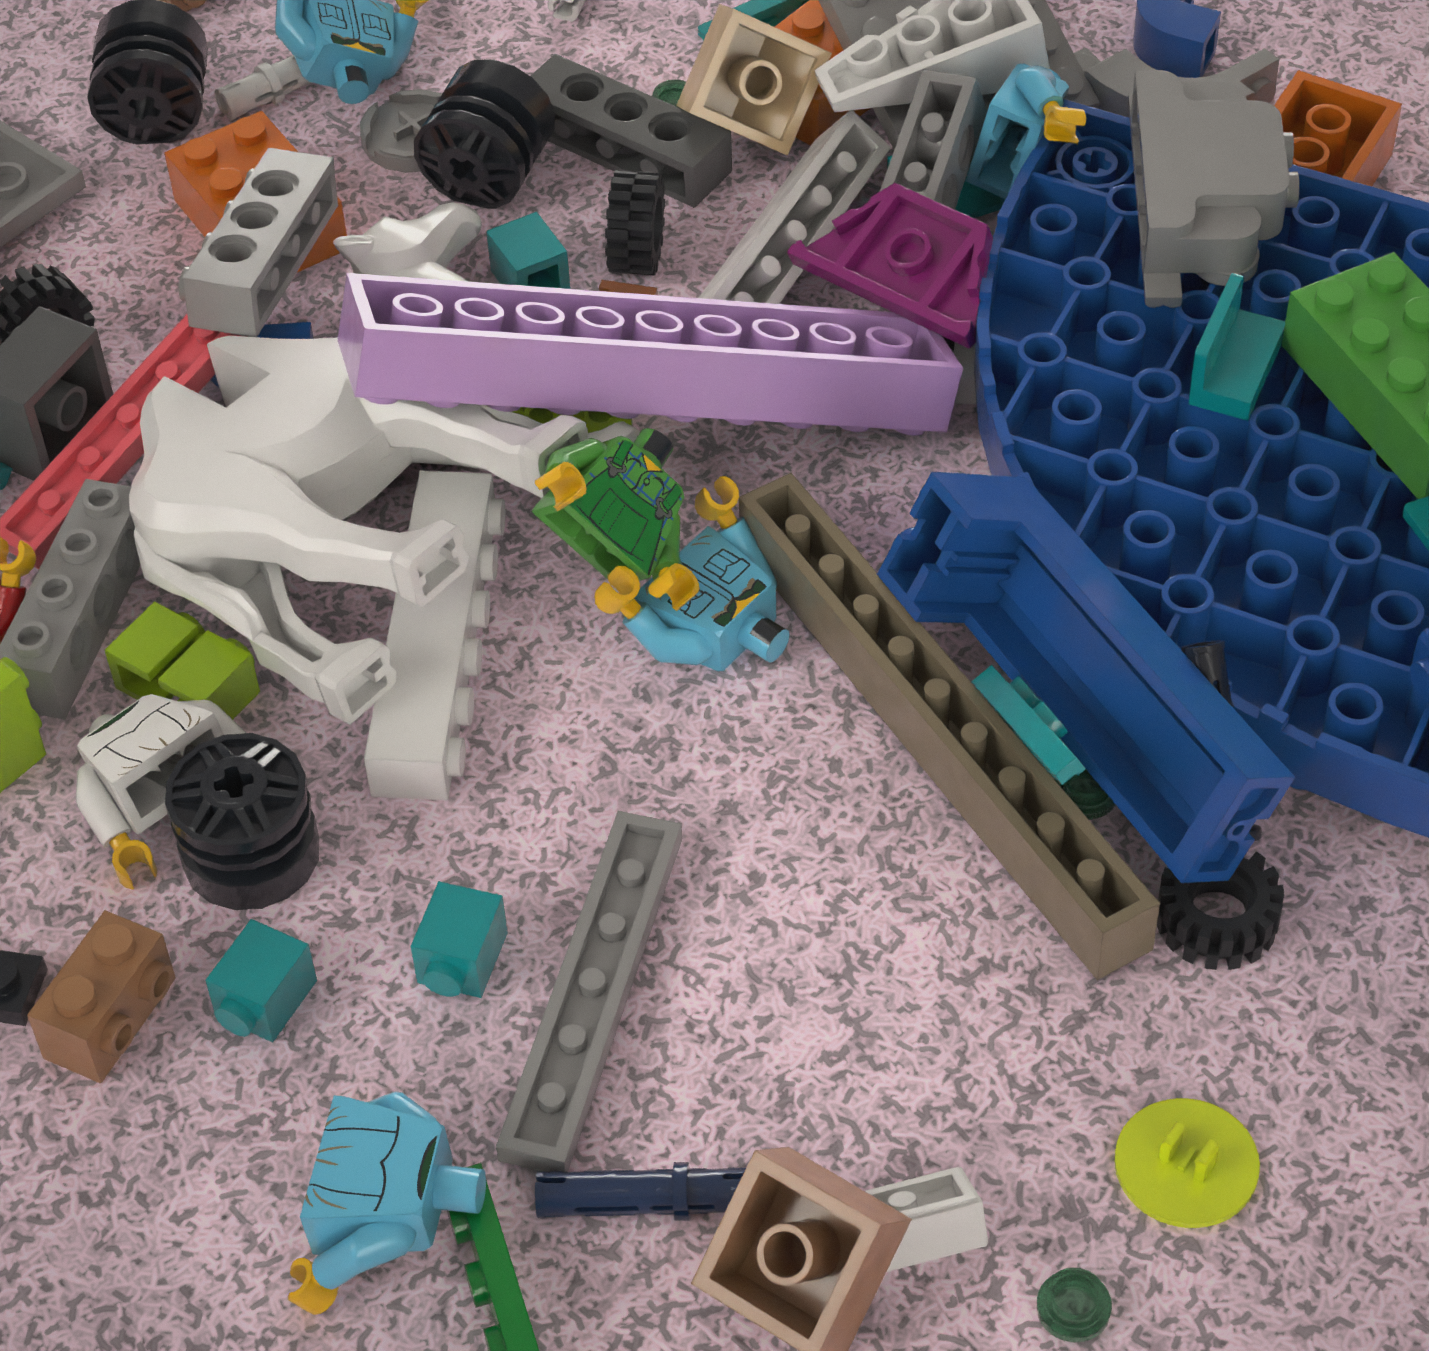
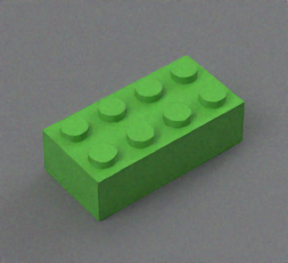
(1369, 353)

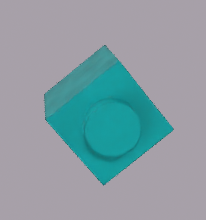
(528, 254)
(459, 940)
(261, 981)

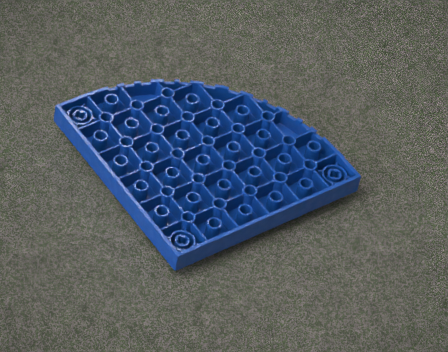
(1217, 524)

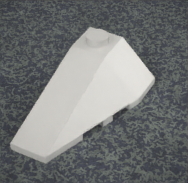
(942, 36)

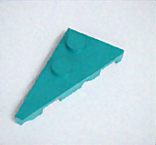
(1030, 722)

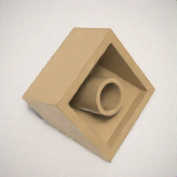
(753, 79)

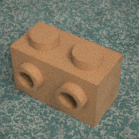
(102, 996)

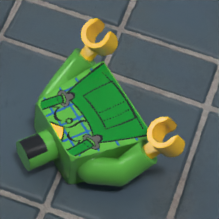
(620, 509)

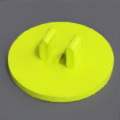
(1187, 1163)

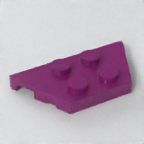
(907, 259)

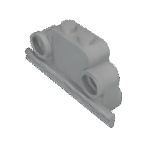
(1205, 180)

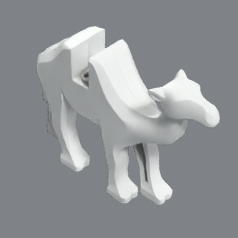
(296, 456)

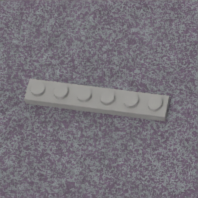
(589, 994)

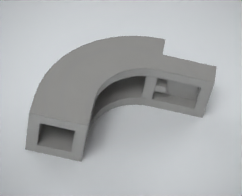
(1115, 76)

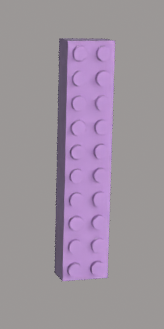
(642, 355)

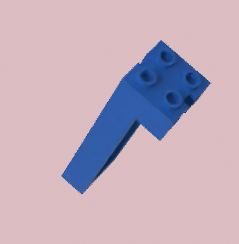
(1125, 692)

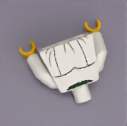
(129, 765)

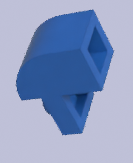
(1176, 36)

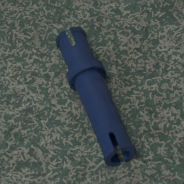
(632, 1192)

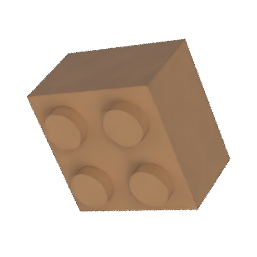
(800, 1251)

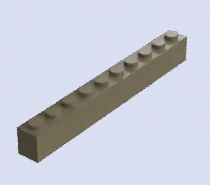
(953, 732)

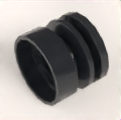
(148, 72)
(484, 134)
(243, 821)

